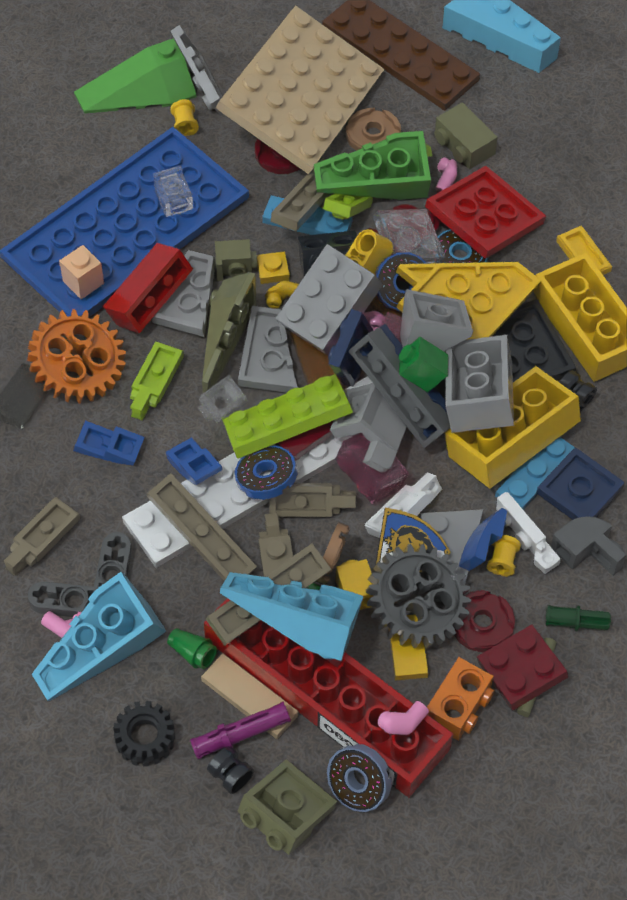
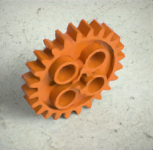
(53, 367)

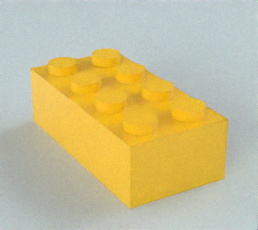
(586, 314)
(541, 415)

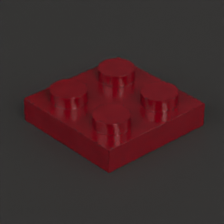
(522, 667)

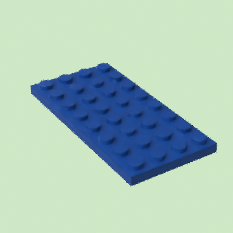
(123, 221)

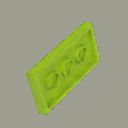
(286, 415)

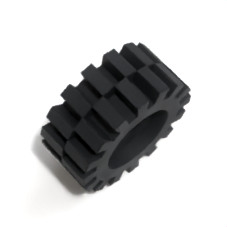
(144, 715)

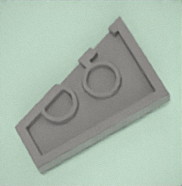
(197, 64)
(189, 304)
(266, 354)
(455, 529)

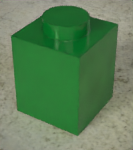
(423, 364)

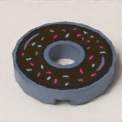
(345, 786)

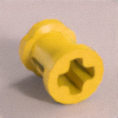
(184, 117)
(504, 556)

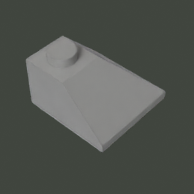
(435, 319)

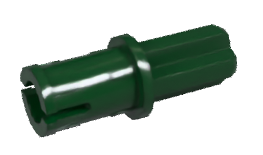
(577, 618)

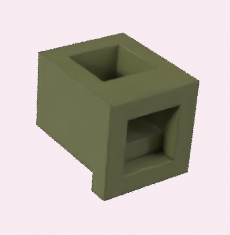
(234, 258)

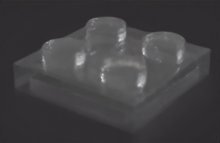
(410, 232)

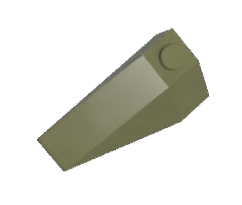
(227, 322)

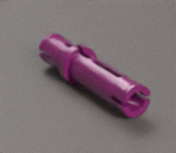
(240, 730)

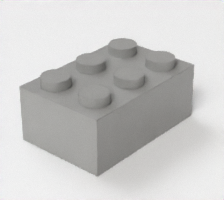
(326, 298)
(480, 384)

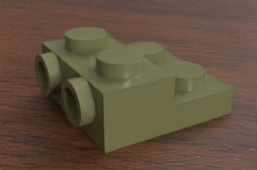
(285, 807)

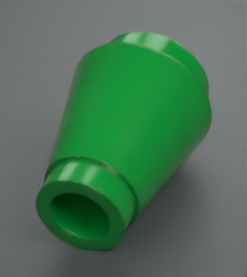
(193, 648)

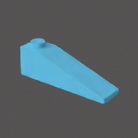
(310, 617)
(105, 633)

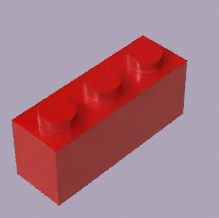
(148, 287)

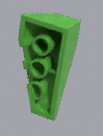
(148, 78)
(380, 170)

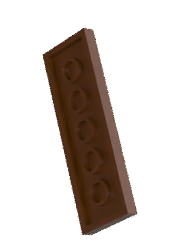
(402, 52)

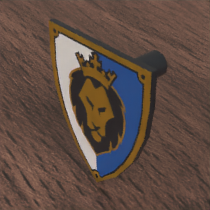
(405, 528)

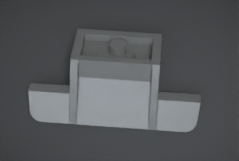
(376, 421)

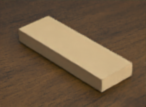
(244, 691)

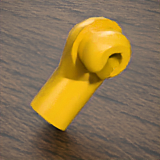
(279, 292)

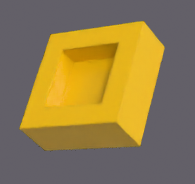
(272, 267)

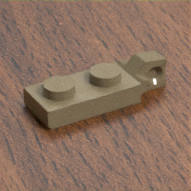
(312, 500)
(40, 535)
(274, 544)

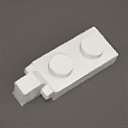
(409, 499)
(528, 533)

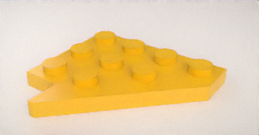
(488, 289)

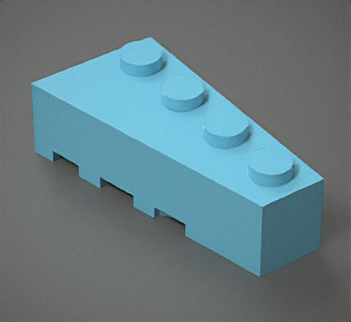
(504, 29)

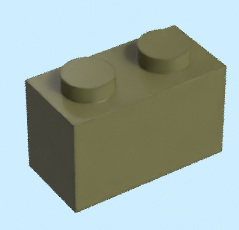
(465, 136)

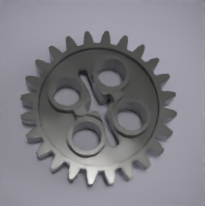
(432, 621)

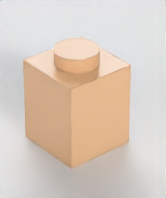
(81, 272)

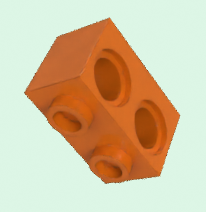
(454, 697)

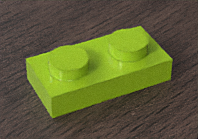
(346, 205)

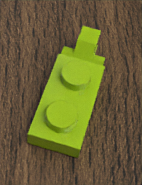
(154, 378)

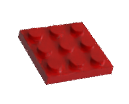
(485, 211)

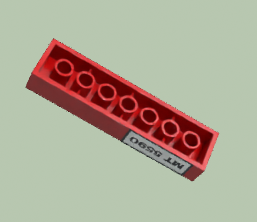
(339, 700)

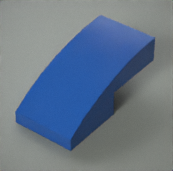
(114, 446)
(193, 462)
(483, 536)

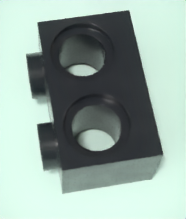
(312, 246)

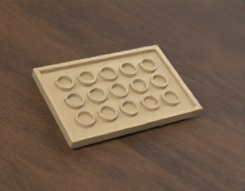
(300, 89)

